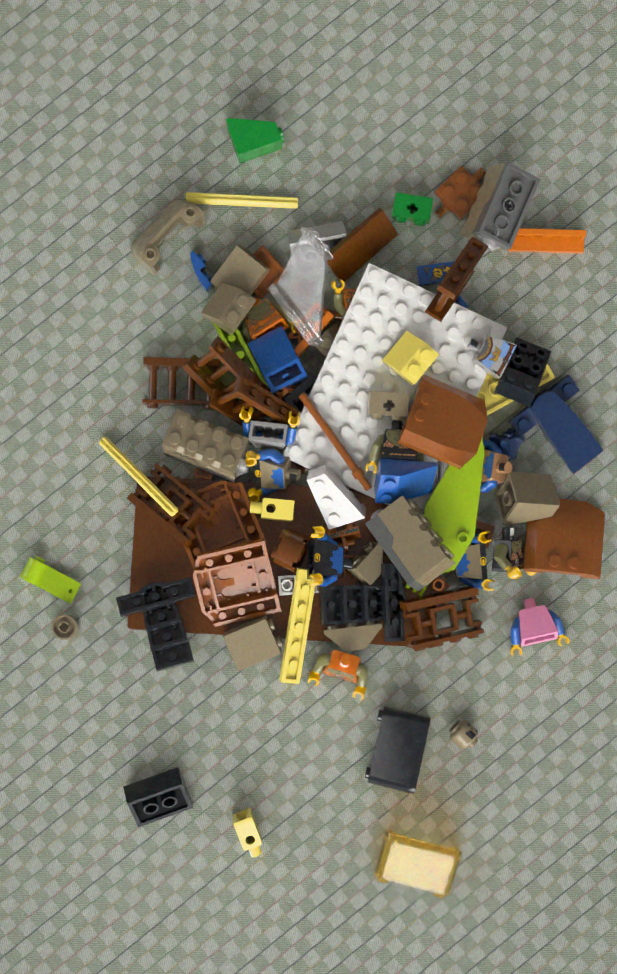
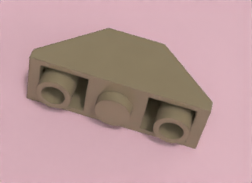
(354, 636)

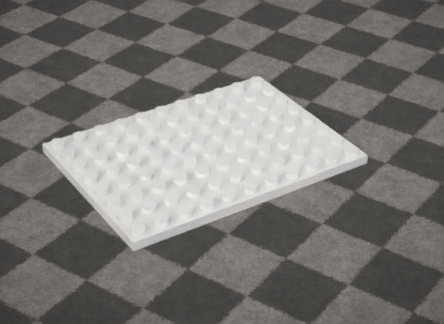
(372, 325)

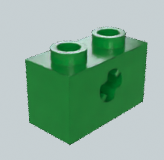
(421, 204)

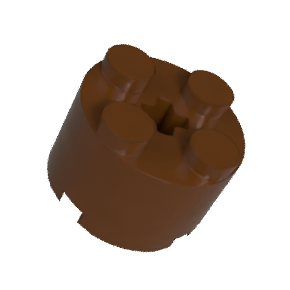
(291, 549)

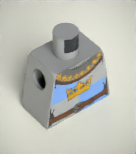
(491, 354)

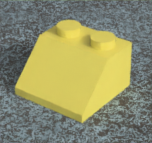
(410, 357)

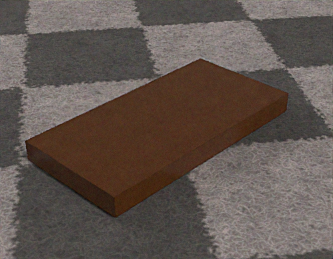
(361, 245)

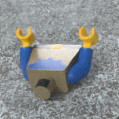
(271, 470)
(473, 566)

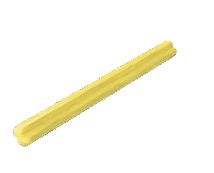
(242, 200)
(139, 477)

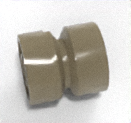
(65, 627)

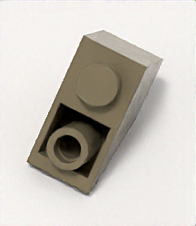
(367, 566)

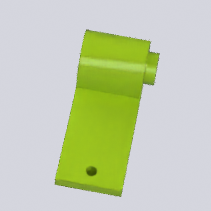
(50, 579)

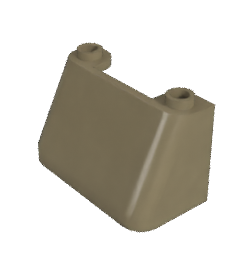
(145, 246)

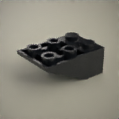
(523, 372)

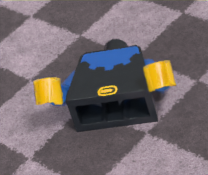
(325, 559)

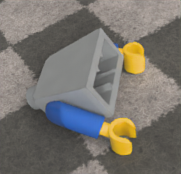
(269, 434)

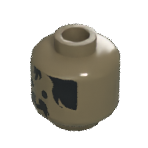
(464, 734)

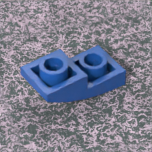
(199, 266)

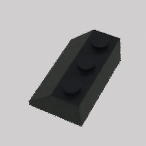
(157, 797)

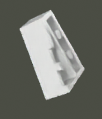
(333, 498)

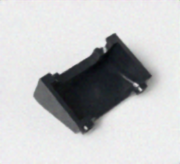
(398, 749)

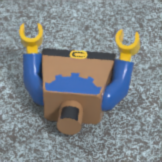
(494, 466)

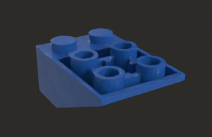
(277, 360)

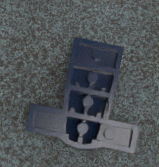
(559, 424)

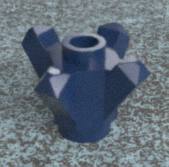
(508, 442)

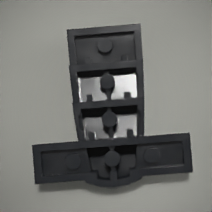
(367, 603)
(162, 620)

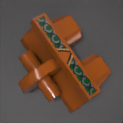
(345, 537)

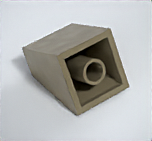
(526, 497)

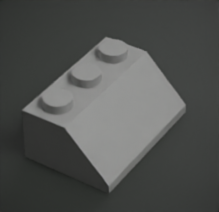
(329, 234)

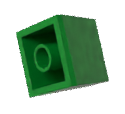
(254, 138)

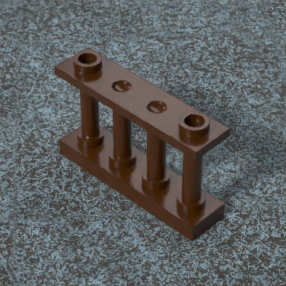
(456, 279)
(172, 366)
(208, 380)
(253, 396)

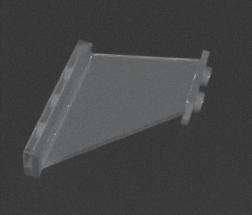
(303, 286)

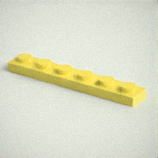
(297, 628)

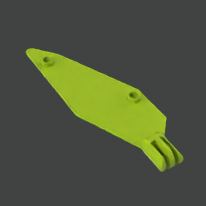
(455, 507)

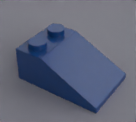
(403, 478)

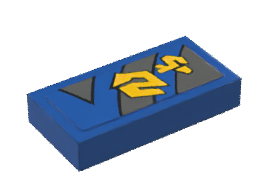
(432, 273)

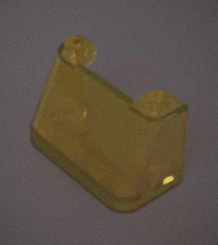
(417, 863)

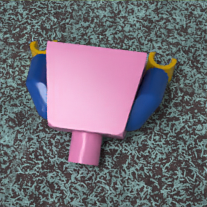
(536, 625)

